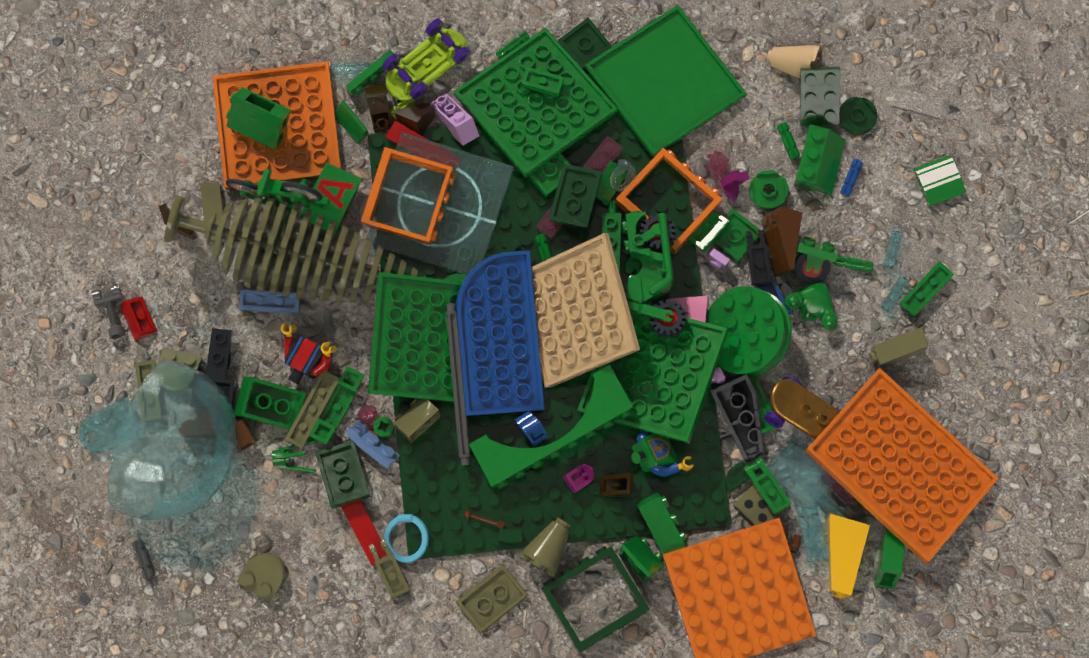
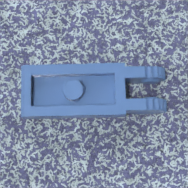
(372, 444)

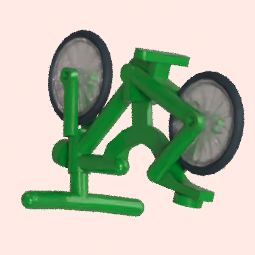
(273, 188)

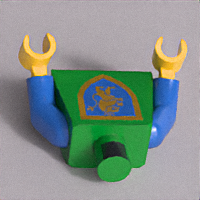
(657, 455)

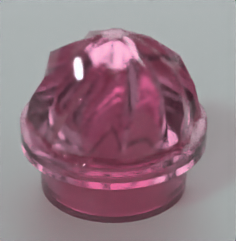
(367, 414)

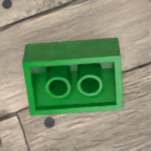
(820, 160)

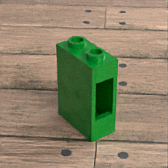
(258, 118)

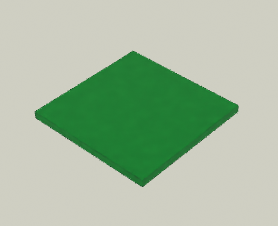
(665, 80)

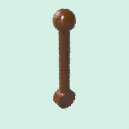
(500, 524)

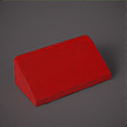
(138, 318)

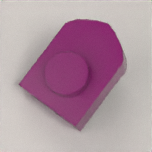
(731, 183)
(579, 477)

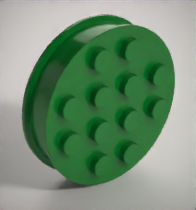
(757, 330)

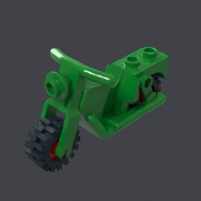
(656, 273)

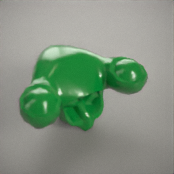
(812, 303)

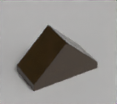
(416, 117)
(616, 485)

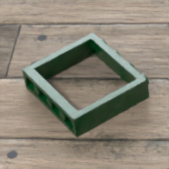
(584, 564)

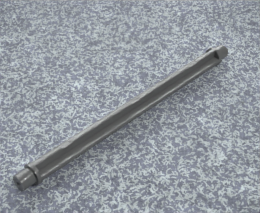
(455, 359)

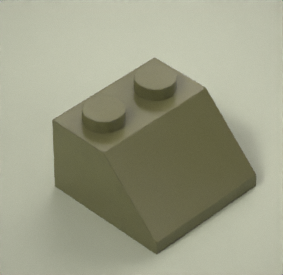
(416, 419)

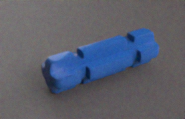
(851, 177)

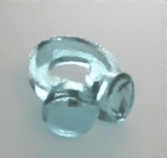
(622, 166)

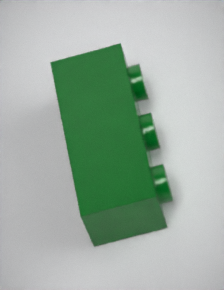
(661, 523)

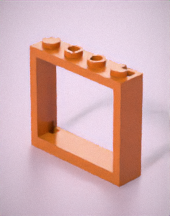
(376, 190)
(627, 206)

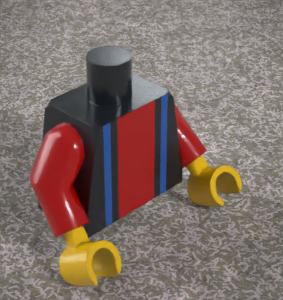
(304, 355)

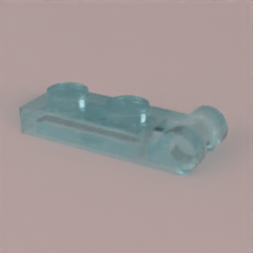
(812, 534)

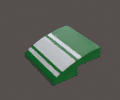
(939, 180)

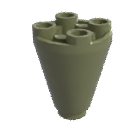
(548, 547)

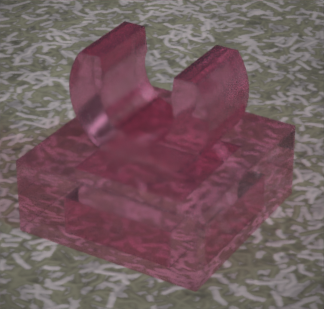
(717, 164)

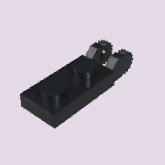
(758, 260)

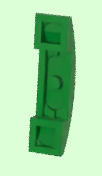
(337, 406)

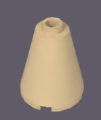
(792, 58)

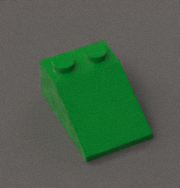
(268, 403)
(641, 558)

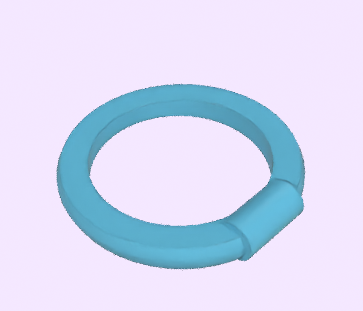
(425, 537)

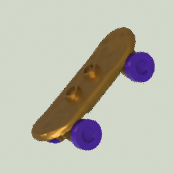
(799, 408)

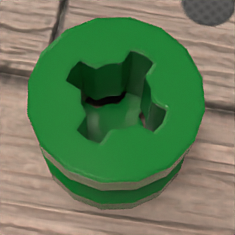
(385, 431)

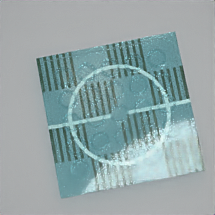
(468, 216)

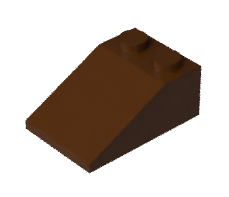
(781, 235)

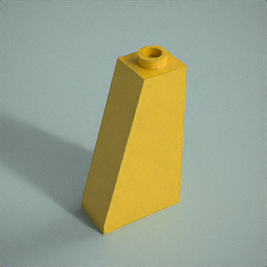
(845, 552)

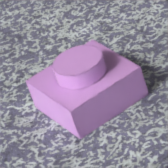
(718, 260)

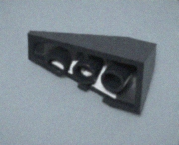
(740, 410)

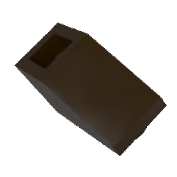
(378, 107)

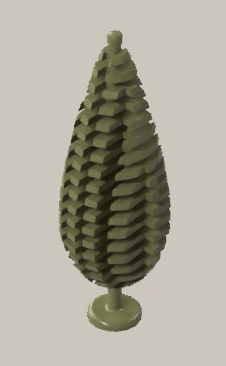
(284, 249)

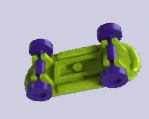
(426, 63)

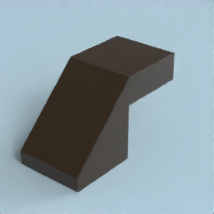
(183, 231)

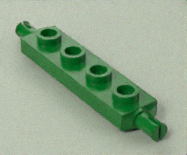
(613, 226)

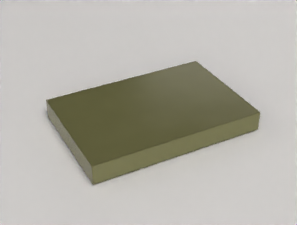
(492, 598)

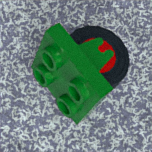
(813, 263)

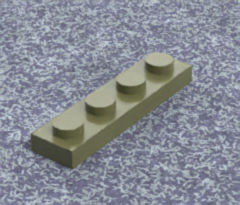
(312, 409)

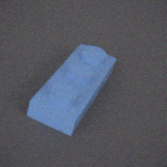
(264, 302)

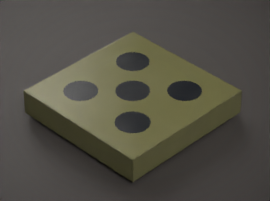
(754, 507)

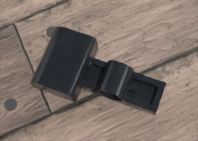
(219, 362)

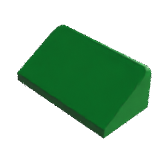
(351, 122)
(605, 191)

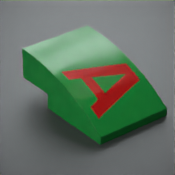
(340, 188)

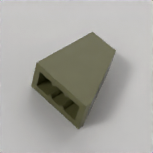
(899, 348)

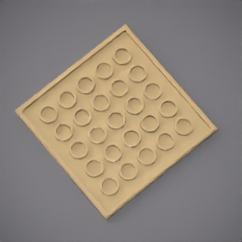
(581, 311)

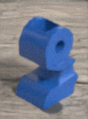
(531, 428)

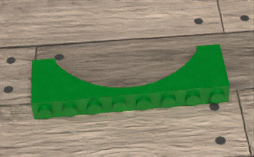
(607, 404)

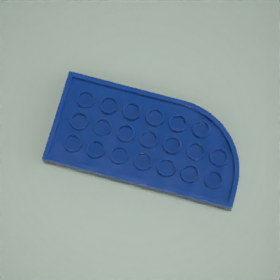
(499, 337)

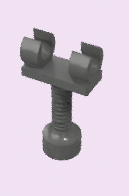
(115, 331)

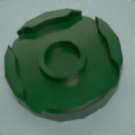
(857, 116)

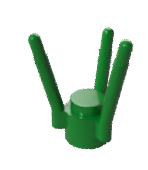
(283, 456)

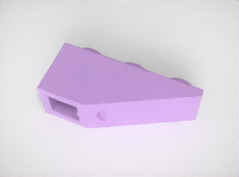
(456, 119)

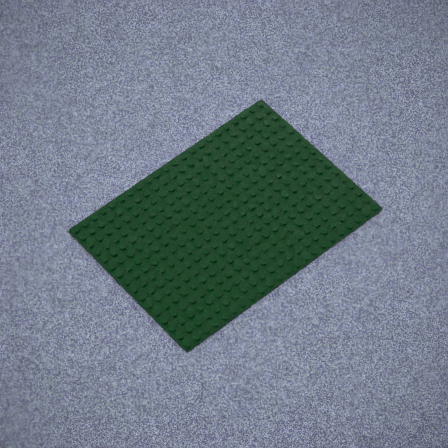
(430, 468)

